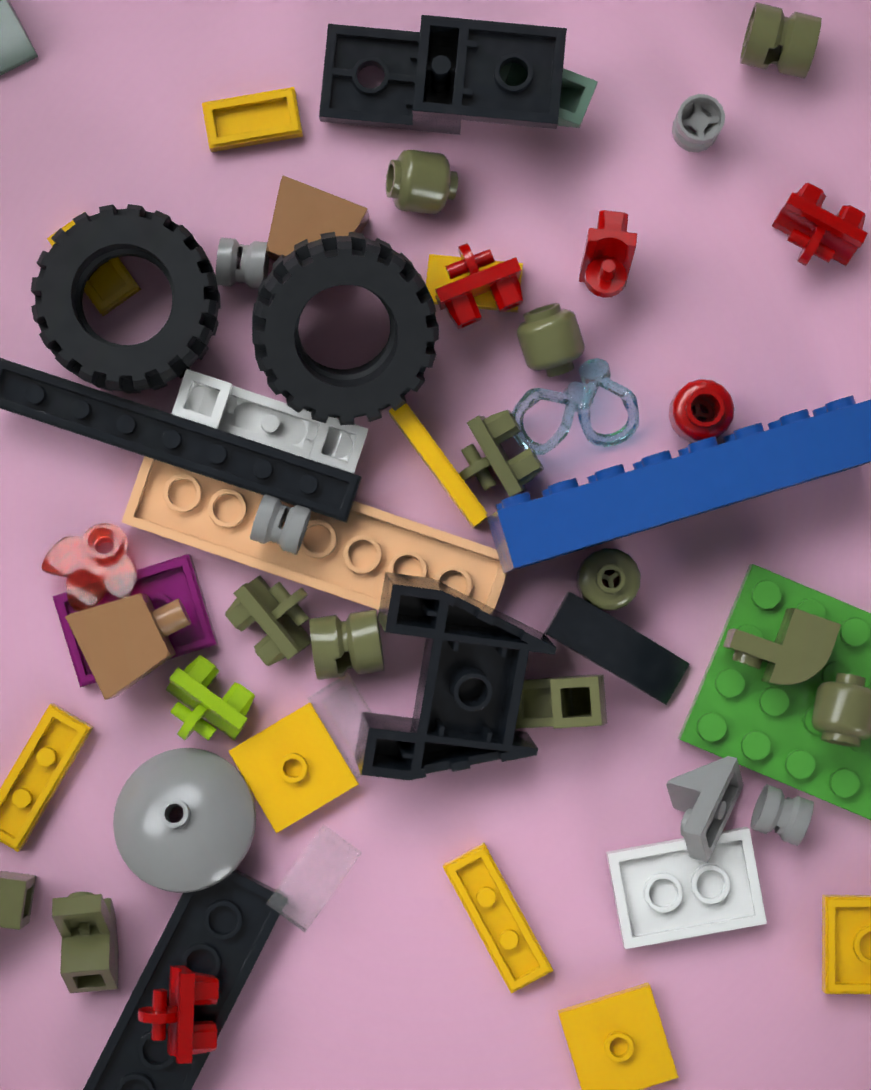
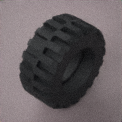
(88, 247)
(355, 390)

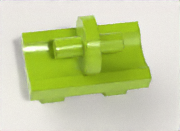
(191, 689)

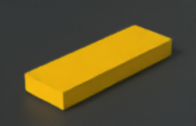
(439, 465)
(39, 773)
(497, 917)

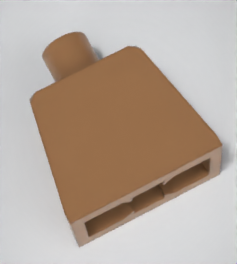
(306, 213)
(126, 639)

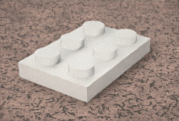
(674, 897)

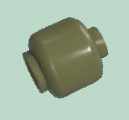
(421, 181)
(550, 339)
(591, 575)
(843, 710)

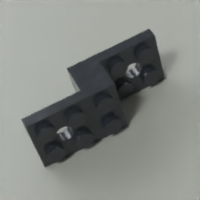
(443, 75)

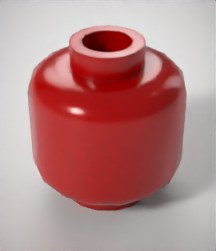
(715, 402)

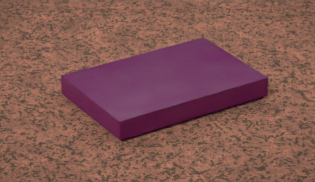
(162, 584)

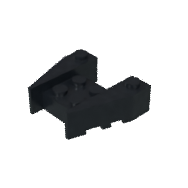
(465, 685)

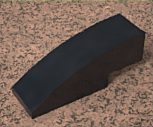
(616, 647)

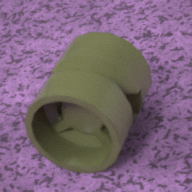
(780, 40)
(346, 644)

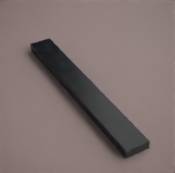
(177, 441)

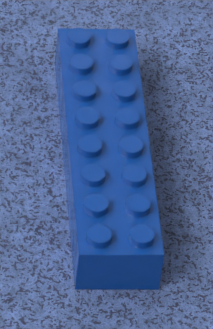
(681, 487)

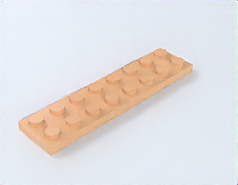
(333, 555)

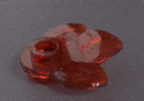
(90, 572)

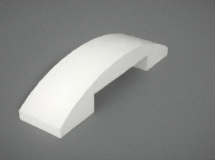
(268, 421)

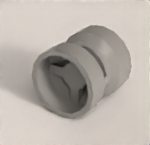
(704, 116)
(253, 262)
(269, 522)
(786, 816)

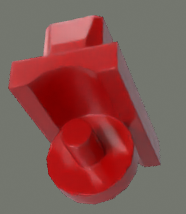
(819, 230)
(608, 254)
(460, 294)
(184, 1034)

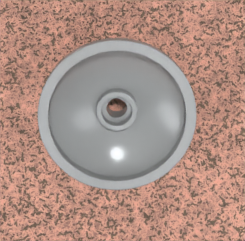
(208, 838)

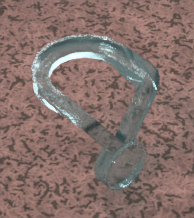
(595, 374)
(571, 397)

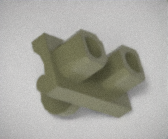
(511, 472)
(276, 614)

